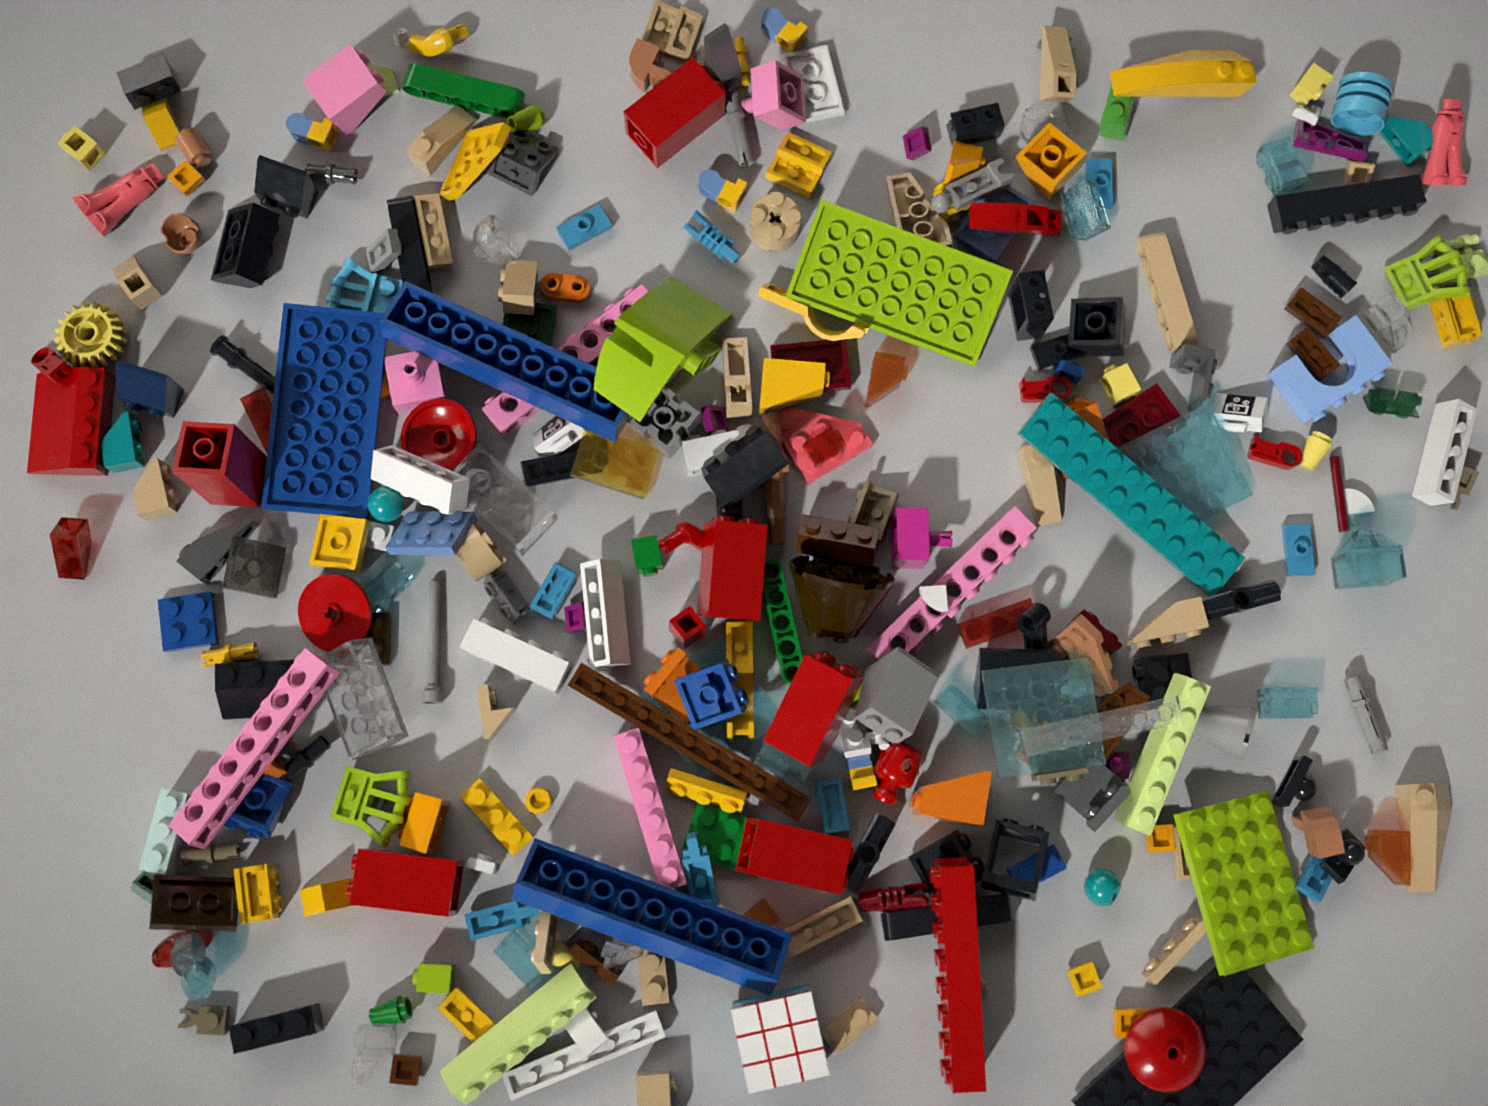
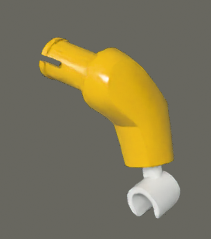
(434, 44)

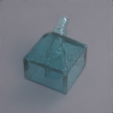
(1367, 560)

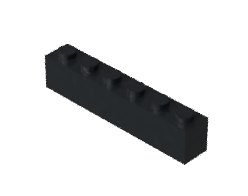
(1346, 204)

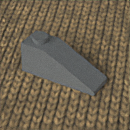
(721, 58)
(210, 553)

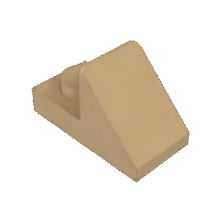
(491, 719)

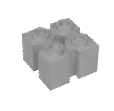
(667, 436)

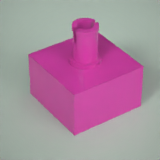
(912, 538)

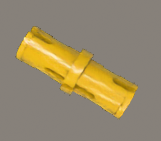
(230, 654)

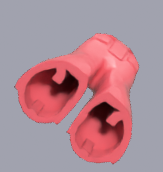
(1445, 159)
(113, 202)

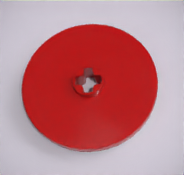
(329, 594)

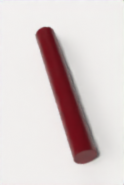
(1339, 495)

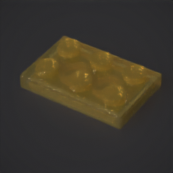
(617, 466)

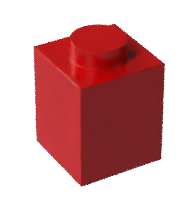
(687, 627)

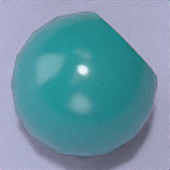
(385, 504)
(1102, 887)

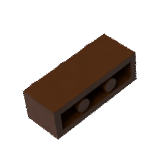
(837, 540)

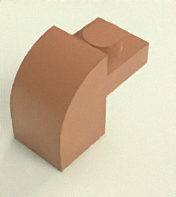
(644, 65)
(1320, 830)

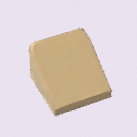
(1358, 172)

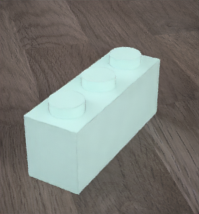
(164, 845)

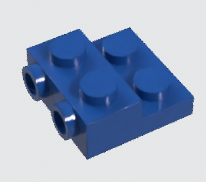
(712, 694)
(261, 807)

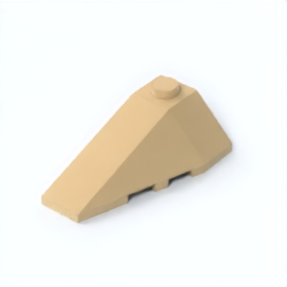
(913, 211)
(1426, 814)

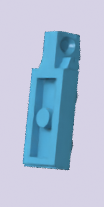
(699, 870)
(498, 919)

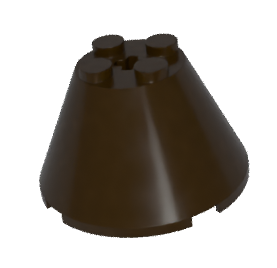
(837, 595)

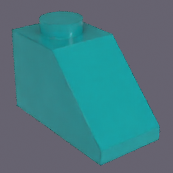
(1407, 138)

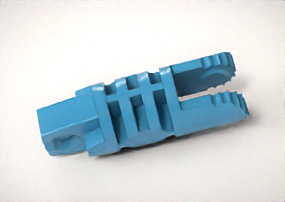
(713, 239)

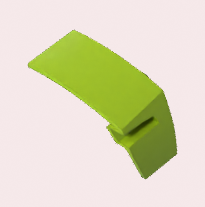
(654, 341)

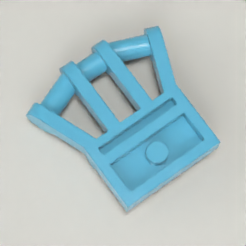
(377, 294)

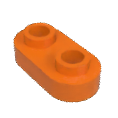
(564, 289)

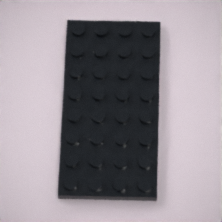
(1242, 1040)

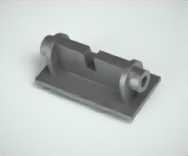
(498, 587)

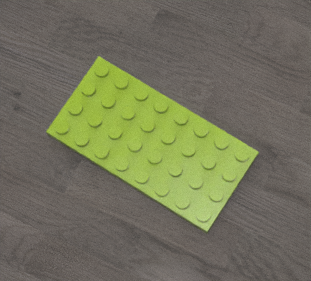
(898, 283)

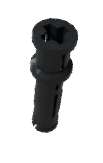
(238, 359)

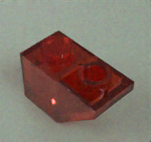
(71, 547)

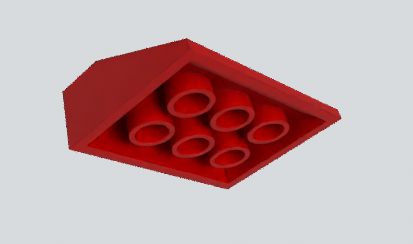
(71, 422)

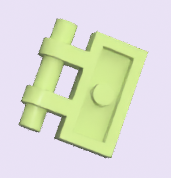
(1474, 260)

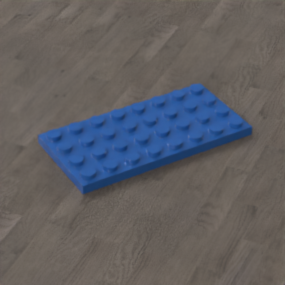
(325, 411)

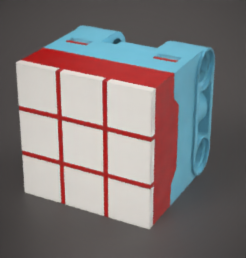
(779, 1038)

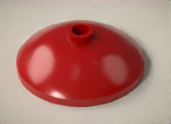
(430, 424)
(1148, 1046)

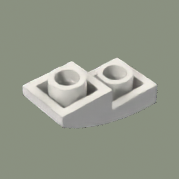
(586, 1032)

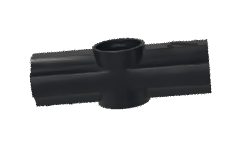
(1253, 596)
(876, 838)

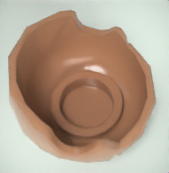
(181, 233)

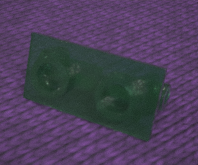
(1382, 401)

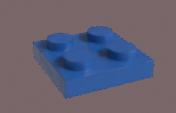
(188, 621)

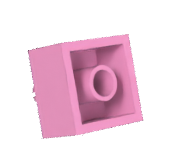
(776, 96)
(413, 380)

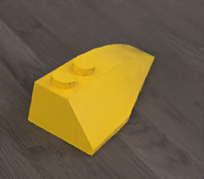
(1187, 75)

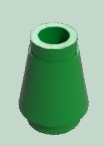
(392, 1011)

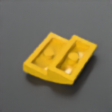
(798, 164)

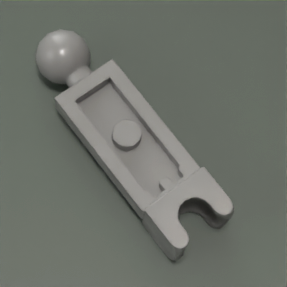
(972, 188)

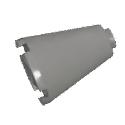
(1226, 728)

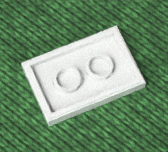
(819, 80)

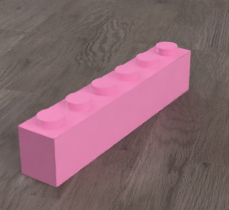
(649, 809)

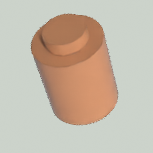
(194, 147)

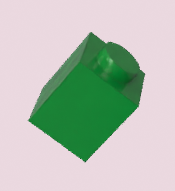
(647, 555)

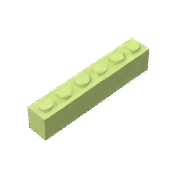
(1162, 758)
(517, 1034)

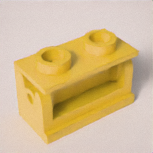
(1456, 321)
(257, 893)

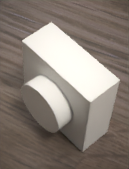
(379, 536)
(482, 863)

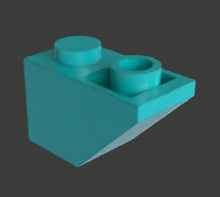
(122, 445)

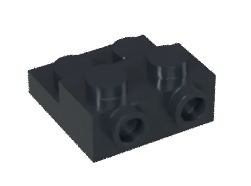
(1156, 673)
(949, 846)

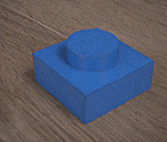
(1070, 370)

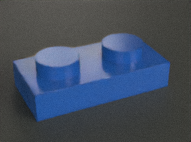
(1025, 868)

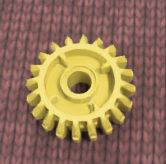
(82, 322)

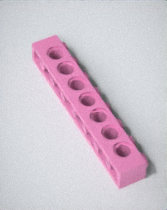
(508, 421)
(1013, 523)
(234, 785)

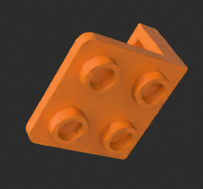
(662, 685)

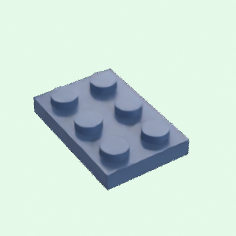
(989, 243)
(431, 533)

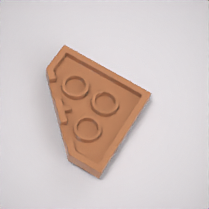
(1084, 640)

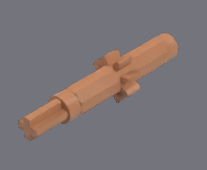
(775, 489)

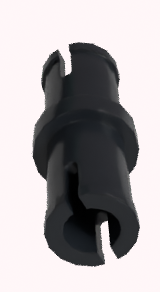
(305, 758)

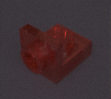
(824, 446)

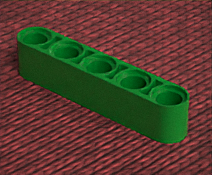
(462, 91)
(784, 610)

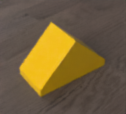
(161, 123)
(325, 897)

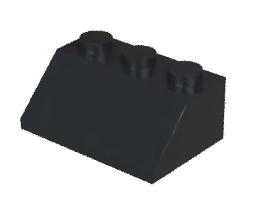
(246, 246)
(744, 465)
(1005, 657)
(244, 685)

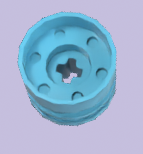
(1361, 103)

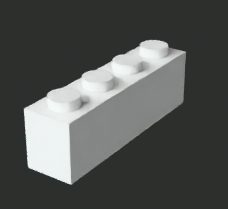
(1444, 452)
(420, 479)
(605, 613)
(516, 656)

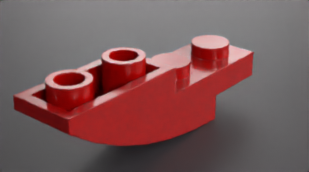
(1015, 218)

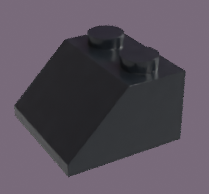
(284, 187)
(1097, 326)

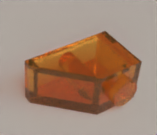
(885, 376)
(1391, 854)

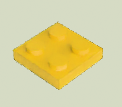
(340, 543)

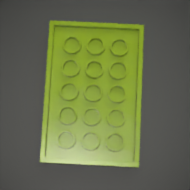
(1243, 882)

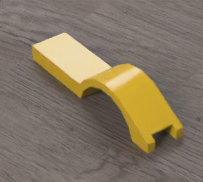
(777, 295)
(740, 652)

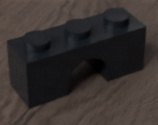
(276, 1028)

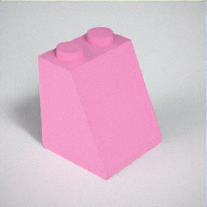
(346, 88)

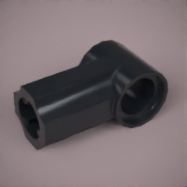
(1033, 626)

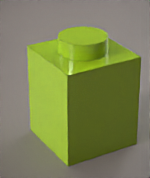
(434, 977)

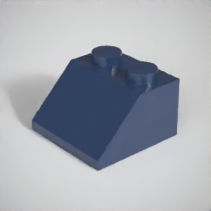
(147, 390)

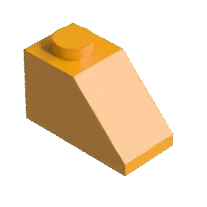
(963, 161)

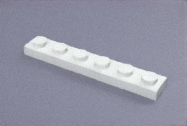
(571, 1059)

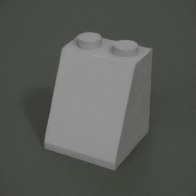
(895, 695)

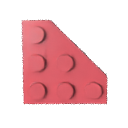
(802, 425)

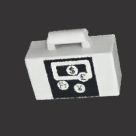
(1240, 412)
(556, 437)

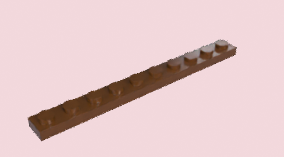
(689, 742)

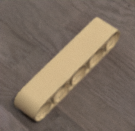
(1166, 290)

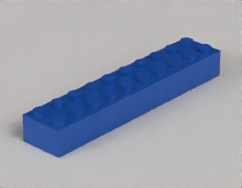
(501, 359)
(652, 916)

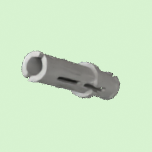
(736, 120)
(1365, 713)

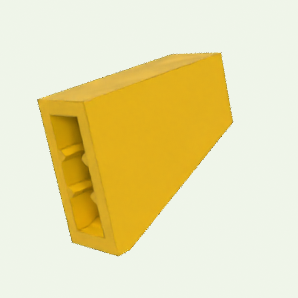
(790, 383)

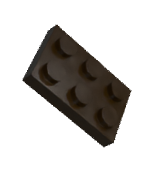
(193, 903)

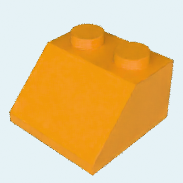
(1050, 160)
(423, 823)

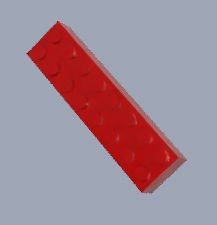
(959, 975)

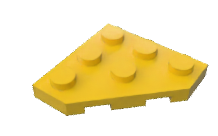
(474, 155)

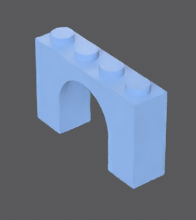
(1363, 360)

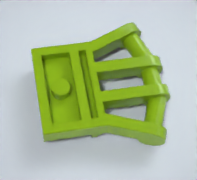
(1415, 288)
(357, 795)

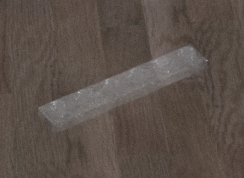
(1101, 726)

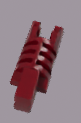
(894, 898)

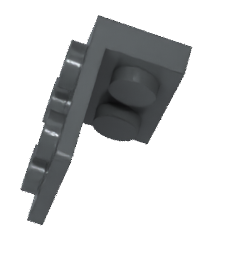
(522, 161)
(1200, 362)
(1094, 795)

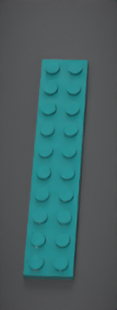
(1130, 495)

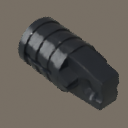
(1333, 276)

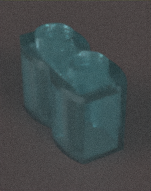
(1282, 166)
(193, 966)

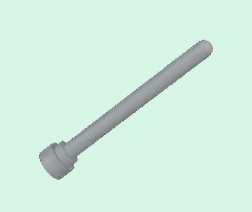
(432, 692)

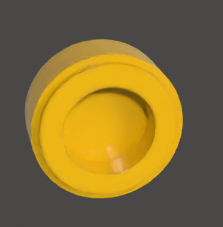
(538, 800)

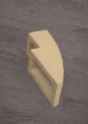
(737, 377)

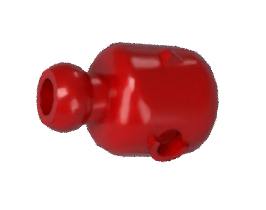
(896, 768)

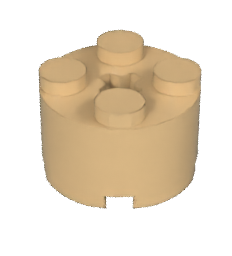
(775, 209)
(479, 553)

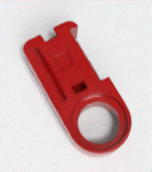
(50, 364)
(1037, 390)
(1272, 453)

